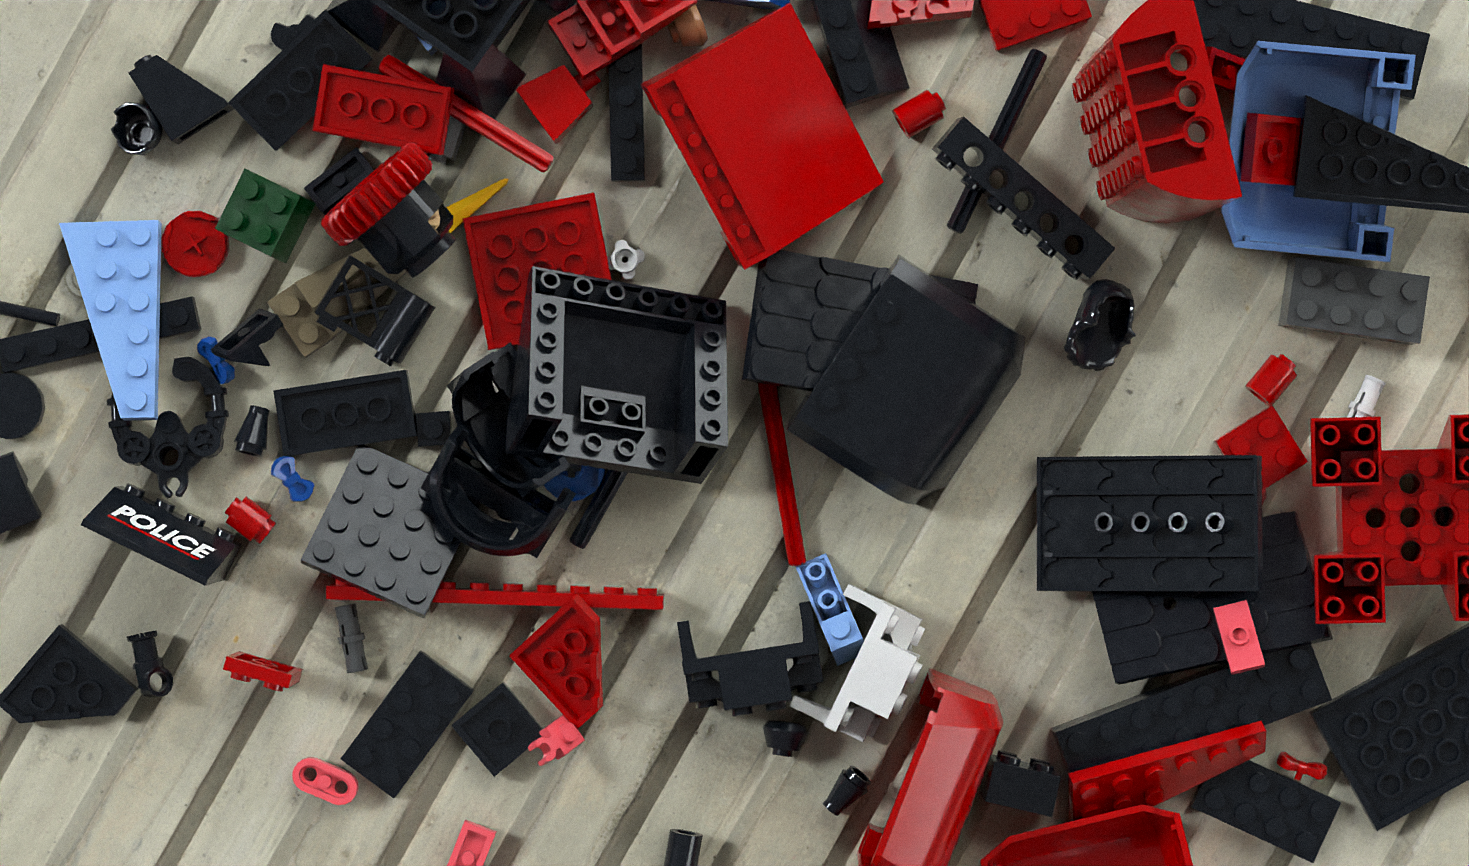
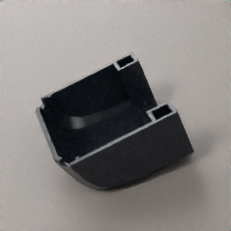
(911, 386)

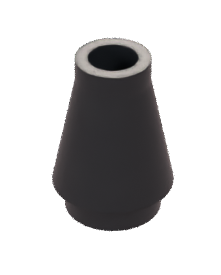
(253, 432)
(847, 789)

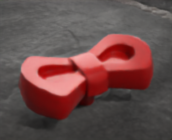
(1313, 769)

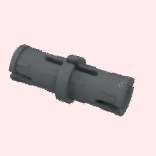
(351, 638)

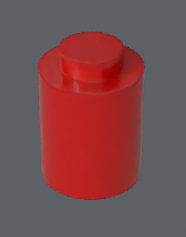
(919, 113)
(1272, 379)

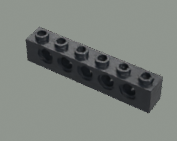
(1092, 247)

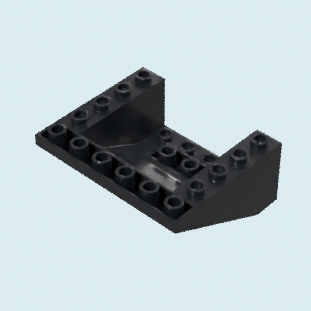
(620, 377)

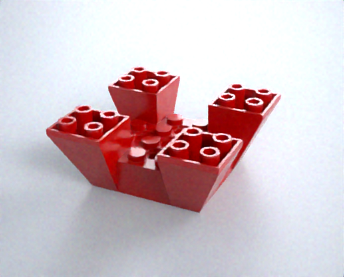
(1367, 558)

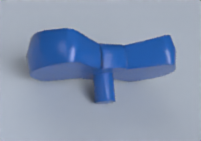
(223, 370)
(299, 488)

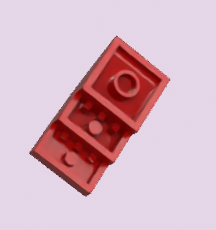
(605, 30)

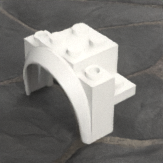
(877, 673)

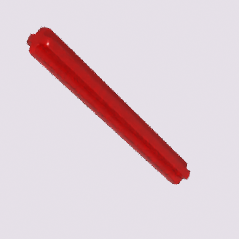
(477, 119)
(782, 474)

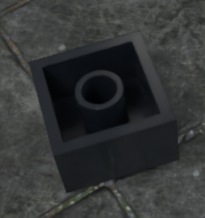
(1020, 784)

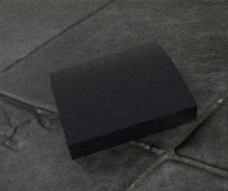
(338, 180)
(16, 499)

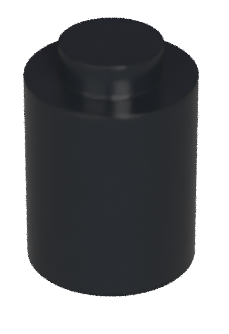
(683, 848)

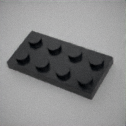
(288, 87)
(345, 413)
(407, 724)
(1269, 807)

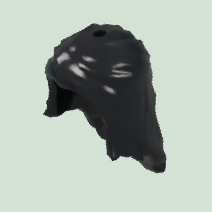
(1101, 325)

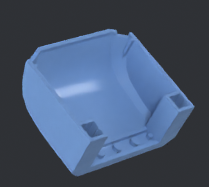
(1275, 84)

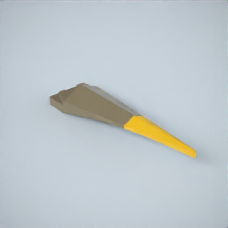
(298, 302)

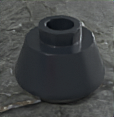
(784, 737)

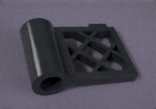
(397, 326)

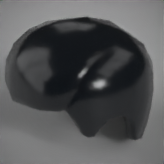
(136, 128)

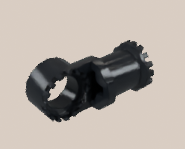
(149, 662)

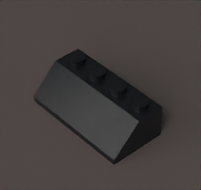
(861, 58)

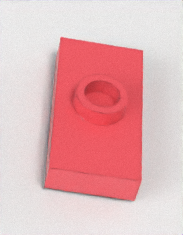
(1239, 637)

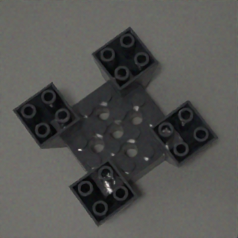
(462, 33)

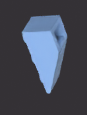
(831, 608)

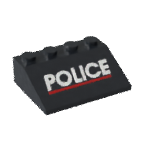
(164, 534)

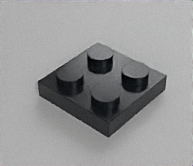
(498, 729)

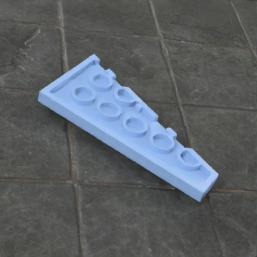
(120, 287)

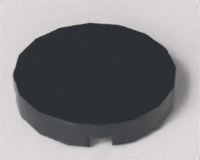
(20, 405)

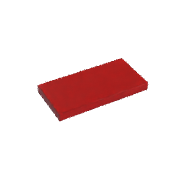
(383, 109)

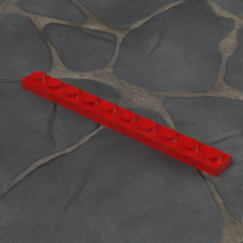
(515, 595)

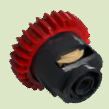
(395, 215)

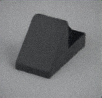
(244, 341)

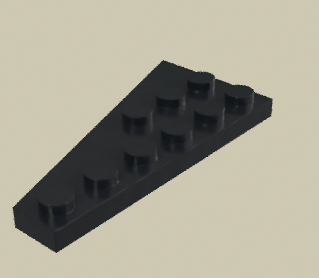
(1368, 165)

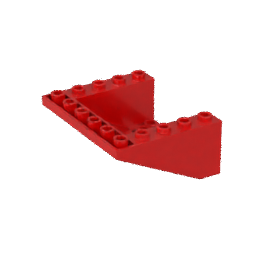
(764, 135)

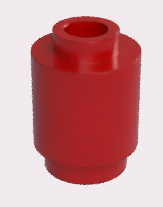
(249, 519)

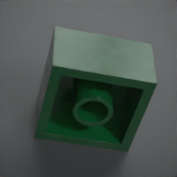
(265, 216)

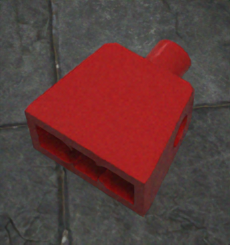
(558, 100)

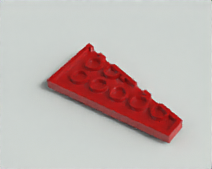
(1162, 772)

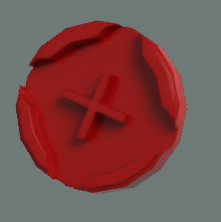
(194, 244)

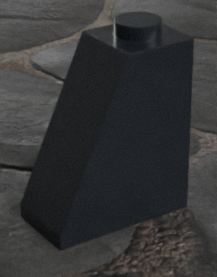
(177, 99)

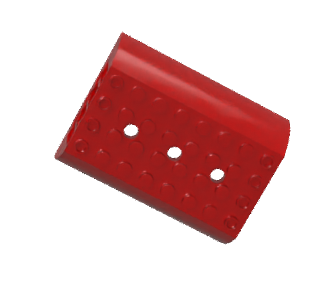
(1141, 126)

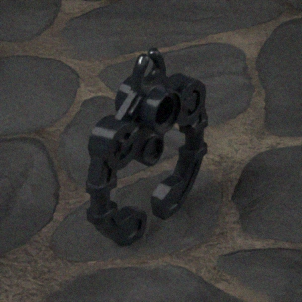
(170, 434)

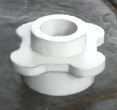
(634, 258)

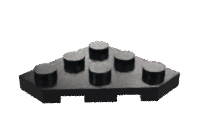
(65, 683)

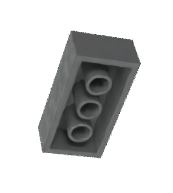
(1354, 301)

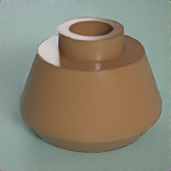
(689, 29)

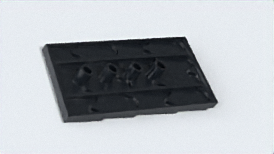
(807, 312)
(1120, 521)
(1154, 641)

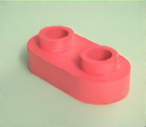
(325, 783)

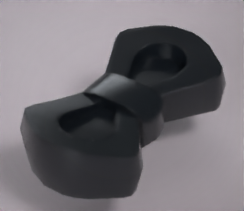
(282, 35)

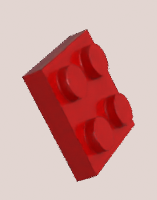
(1270, 149)
(1267, 437)
(273, 673)

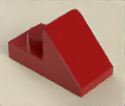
(1224, 68)

